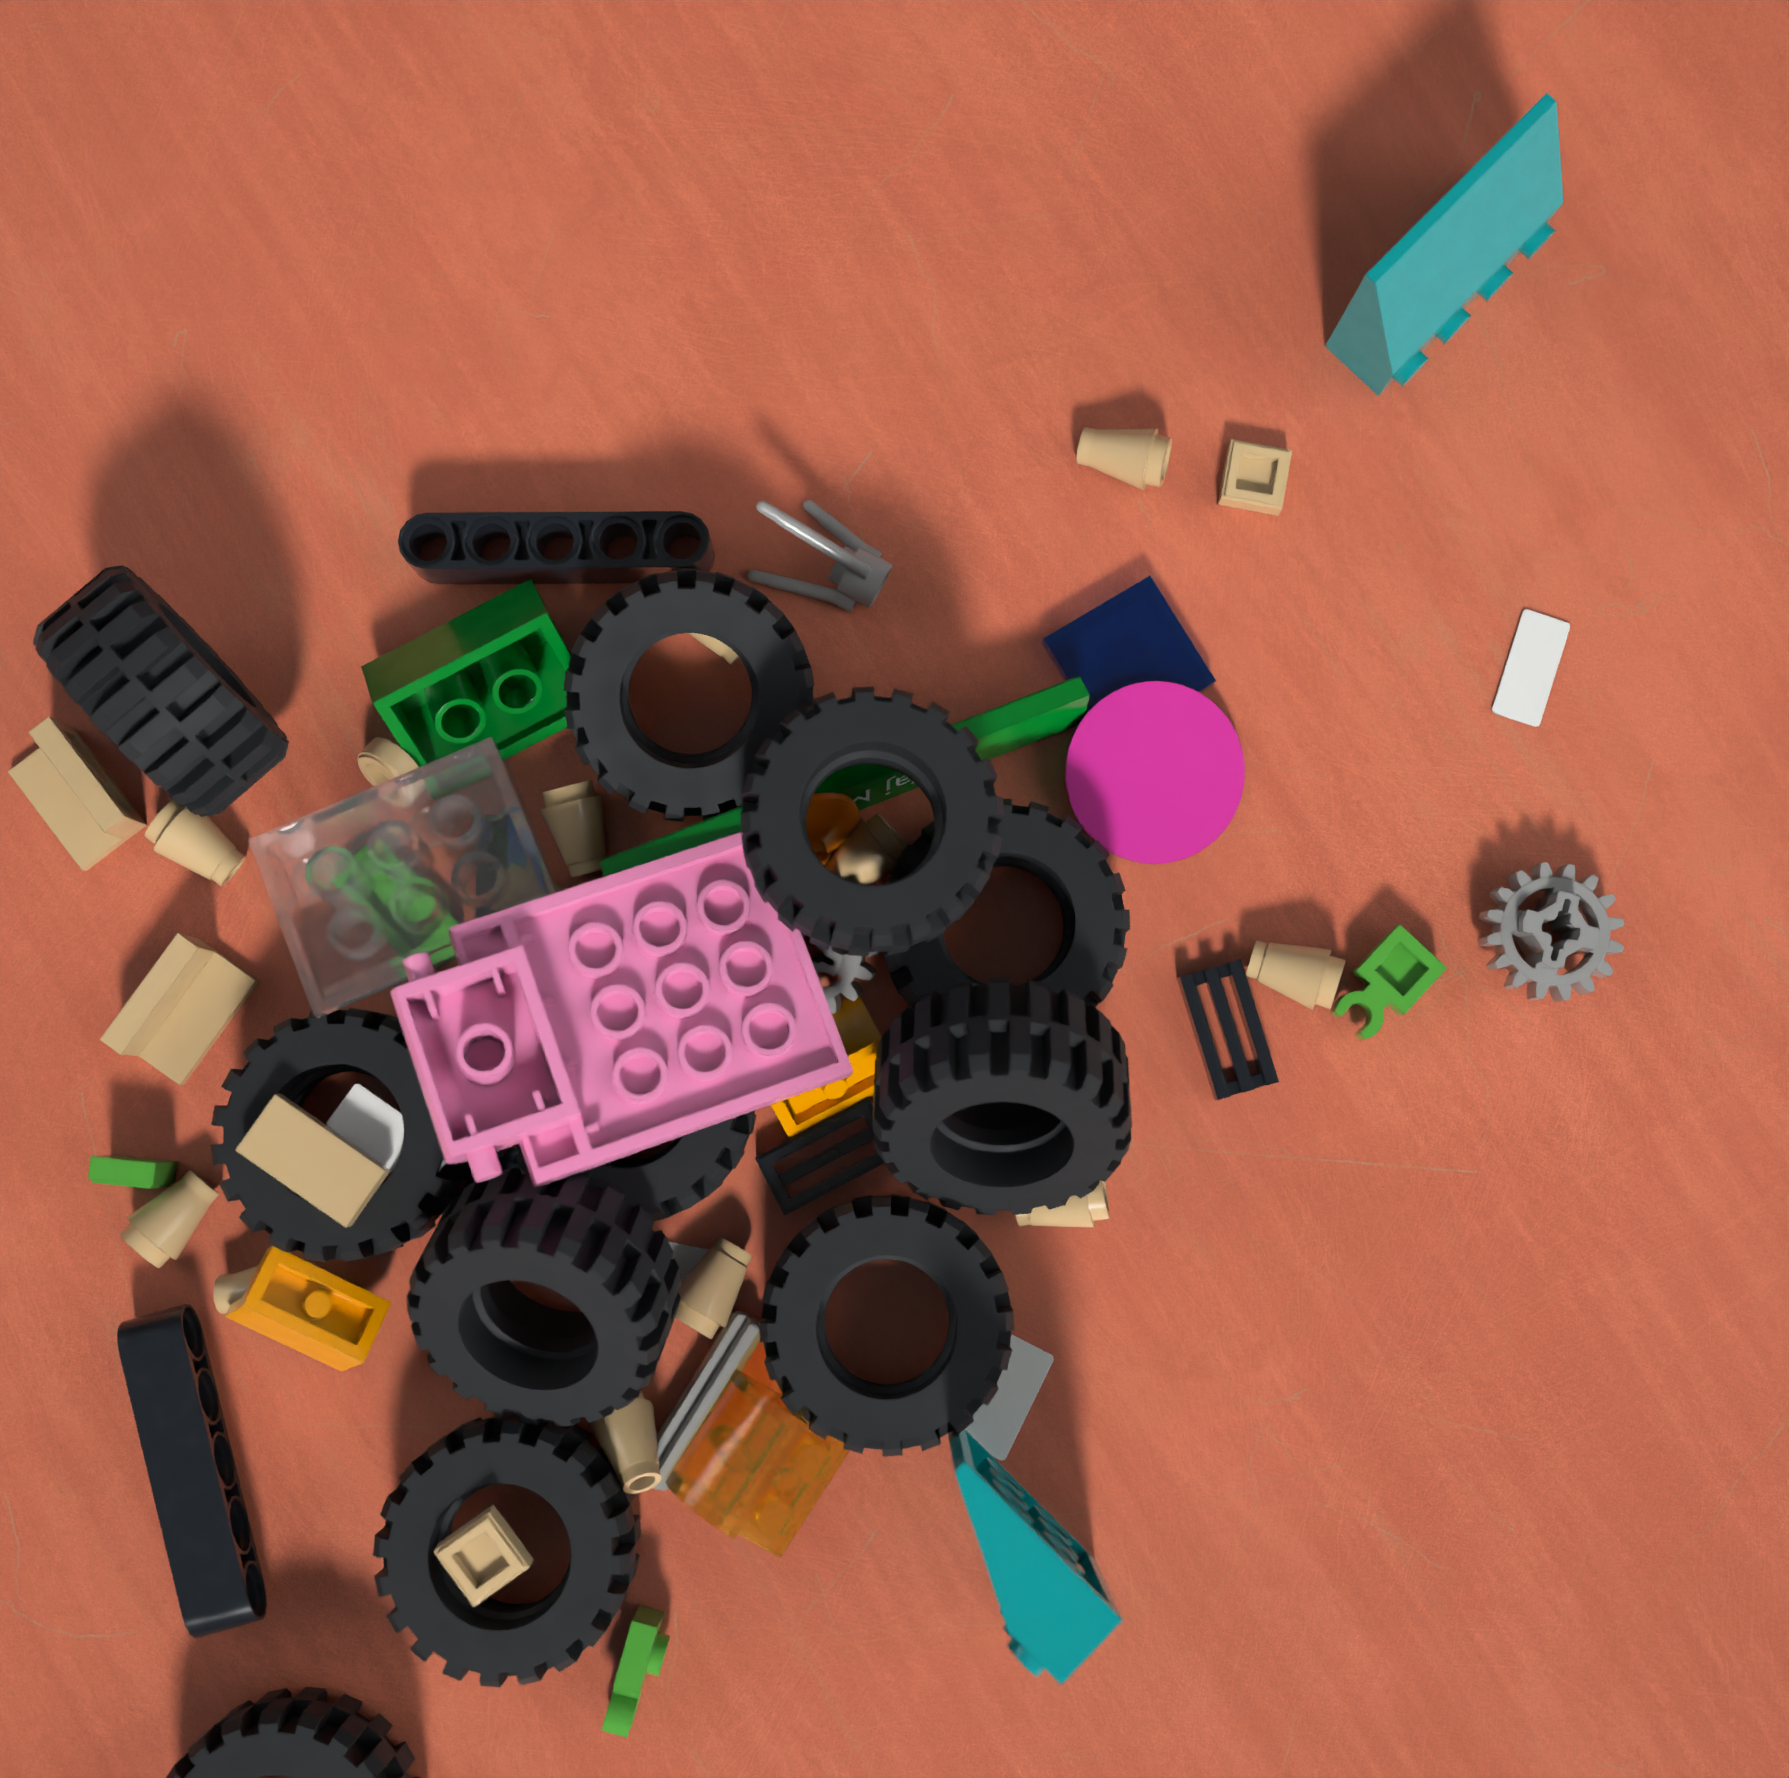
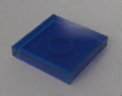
(1128, 643)

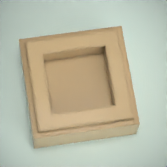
(1254, 477)
(483, 1555)

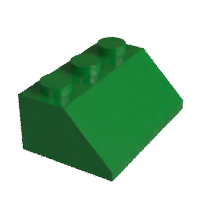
(476, 679)

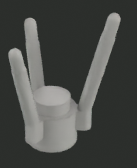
(857, 567)

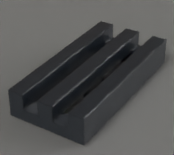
(1251, 1022)
(778, 1182)

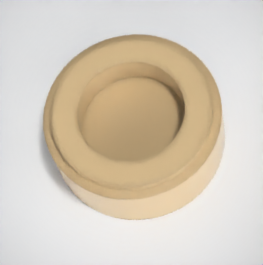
(383, 761)

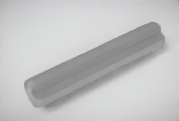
(728, 1352)

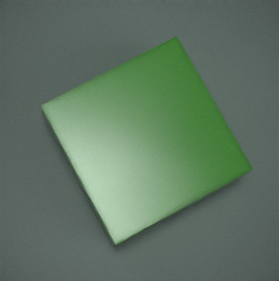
(132, 1171)

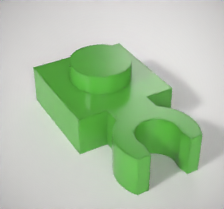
(1393, 976)
(641, 1655)

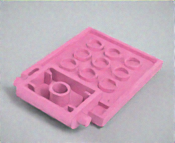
(616, 1017)

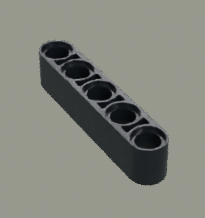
(532, 532)
(192, 1471)

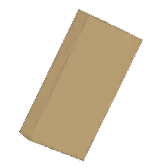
(313, 1160)

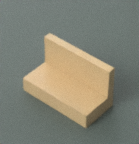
(75, 794)
(180, 1008)

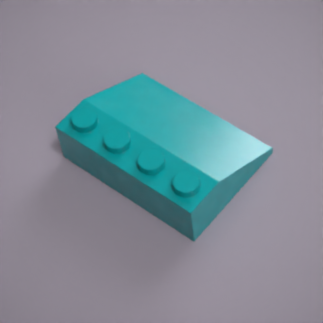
(1454, 254)
(1041, 1575)

